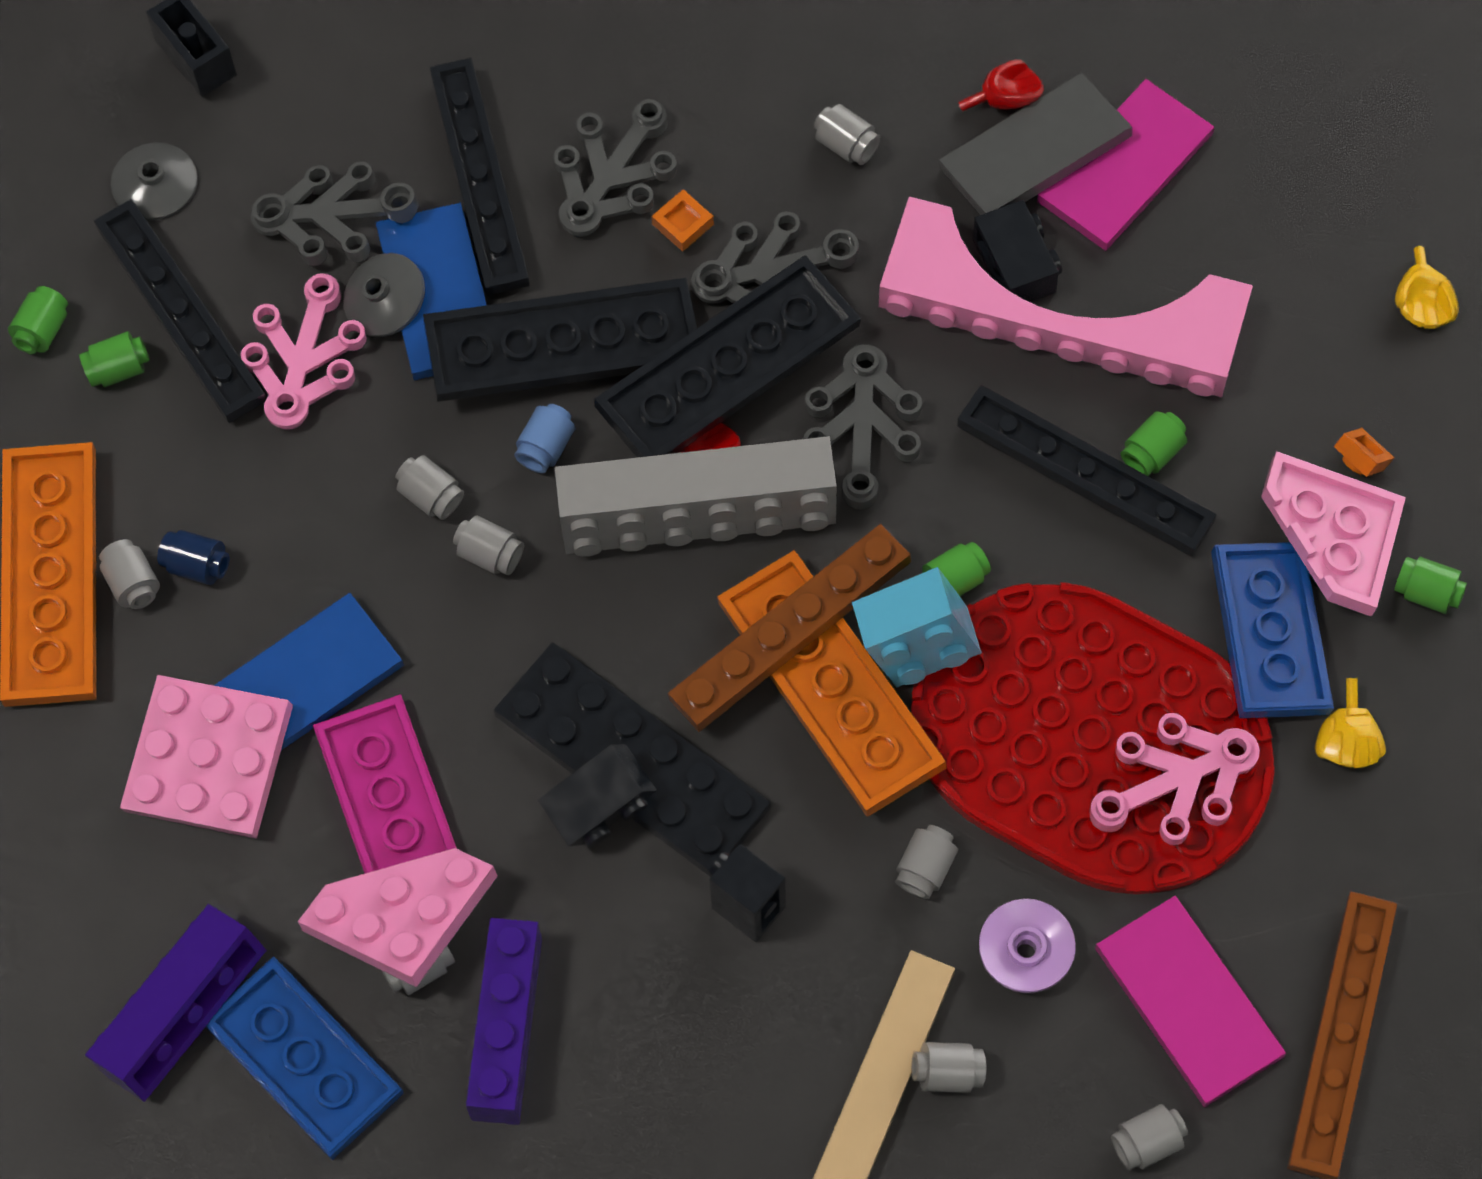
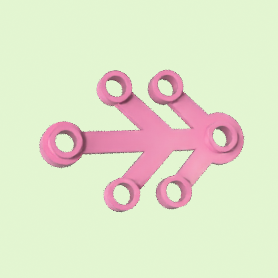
(304, 356)
(1179, 774)

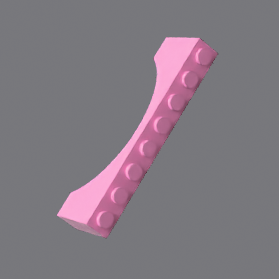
(1175, 344)

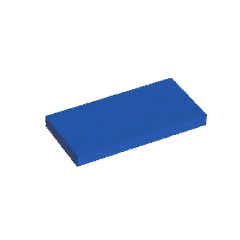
(443, 252)
(1271, 631)
(320, 666)
(303, 1058)

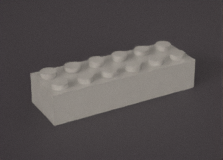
(697, 496)

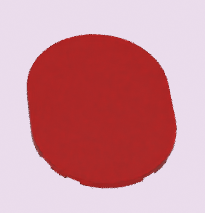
(1038, 728)

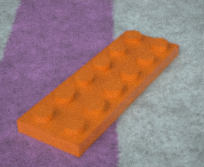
(48, 575)
(841, 696)

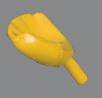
(1426, 295)
(1350, 734)

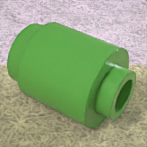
(38, 320)
(114, 359)
(1155, 443)
(962, 566)
(1430, 584)

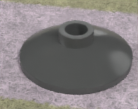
(157, 195)
(396, 301)

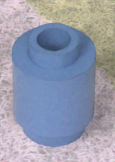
(544, 438)

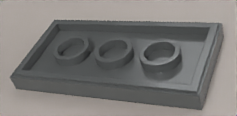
(1036, 146)

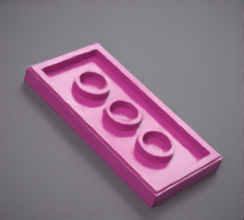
(1122, 182)
(384, 785)
(1190, 1001)

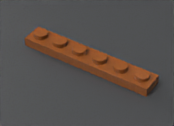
(789, 627)
(1342, 1036)

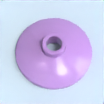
(1031, 924)

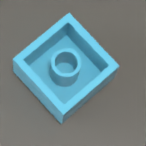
(916, 627)

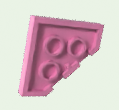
(1336, 527)
(400, 913)

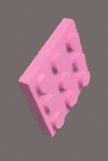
(206, 756)

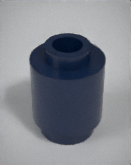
(193, 556)

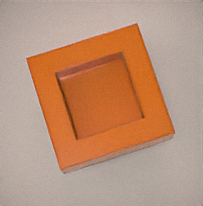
(682, 220)
(1363, 453)

